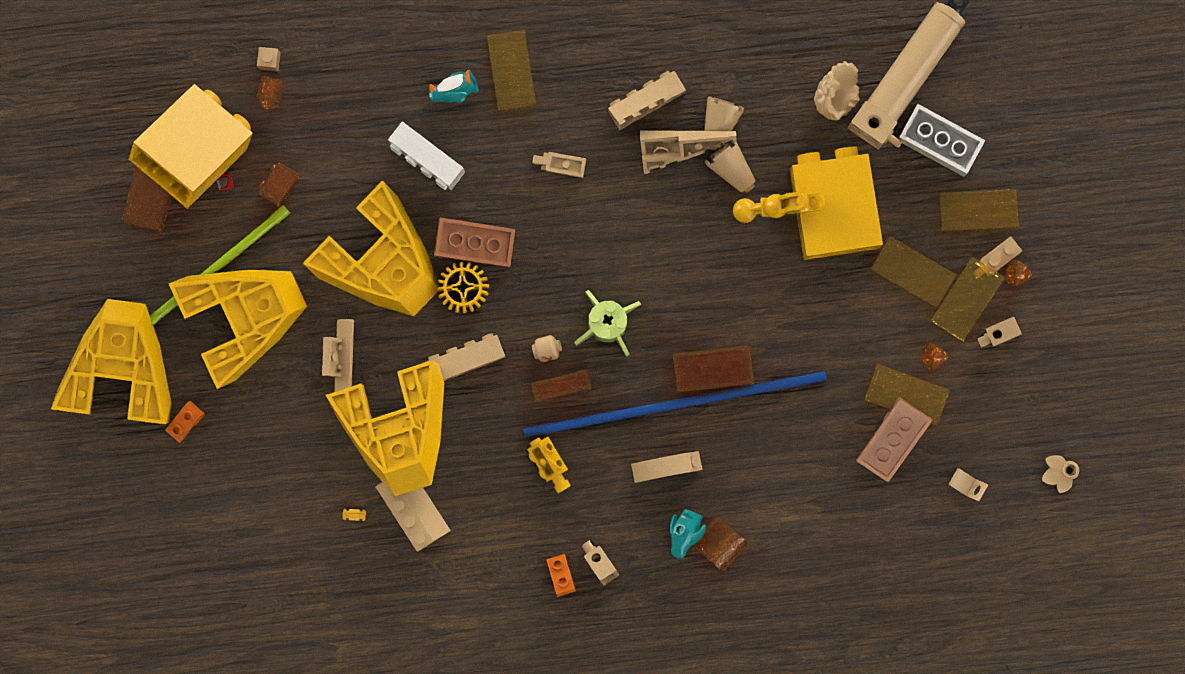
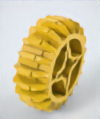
(454, 287)

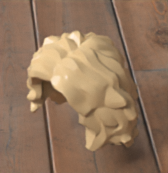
(837, 91)

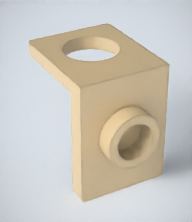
(967, 484)

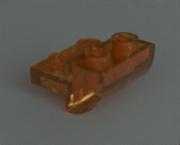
(720, 544)

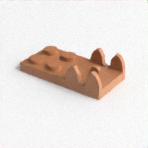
(474, 242)
(894, 439)

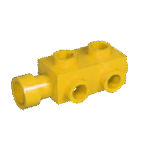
(549, 463)

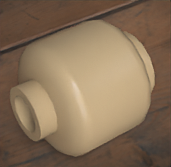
(546, 348)

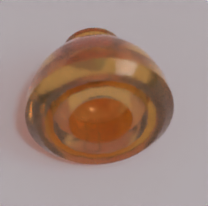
(1017, 273)
(933, 356)

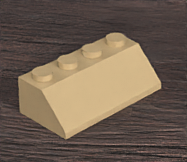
(415, 515)

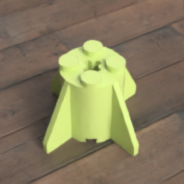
(607, 332)

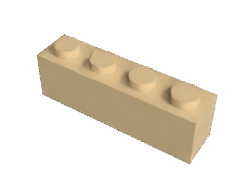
(470, 357)

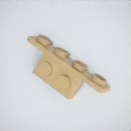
(339, 355)

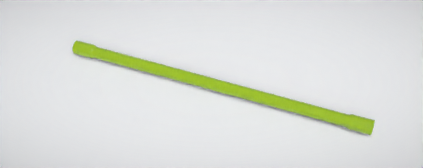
(274, 219)

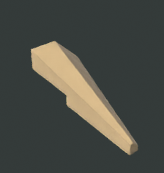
(670, 146)

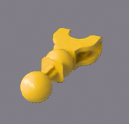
(777, 206)

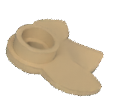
(1057, 473)

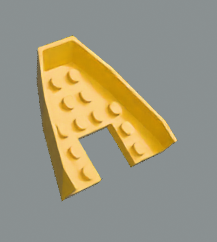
(393, 271)
(258, 308)
(120, 347)
(403, 443)

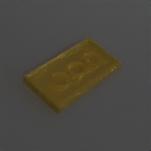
(511, 70)
(979, 210)
(913, 272)
(967, 298)
(890, 384)

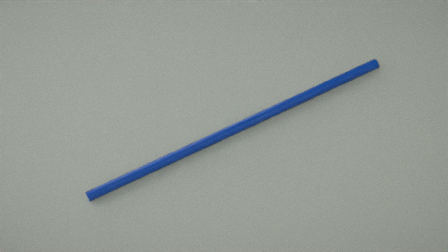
(675, 404)

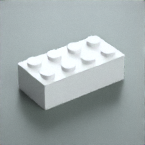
(941, 140)
(425, 155)

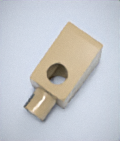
(1009, 331)
(604, 568)

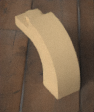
(666, 466)

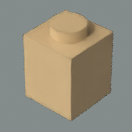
(268, 59)

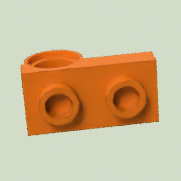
(185, 421)
(561, 575)

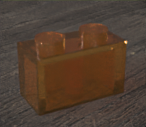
(270, 92)
(278, 184)

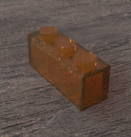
(561, 386)

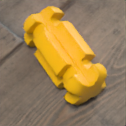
(354, 514)

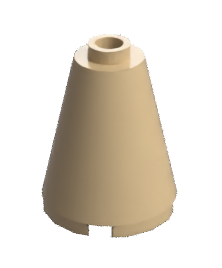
(721, 116)
(732, 167)

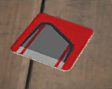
(225, 182)

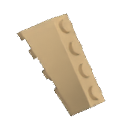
(646, 100)

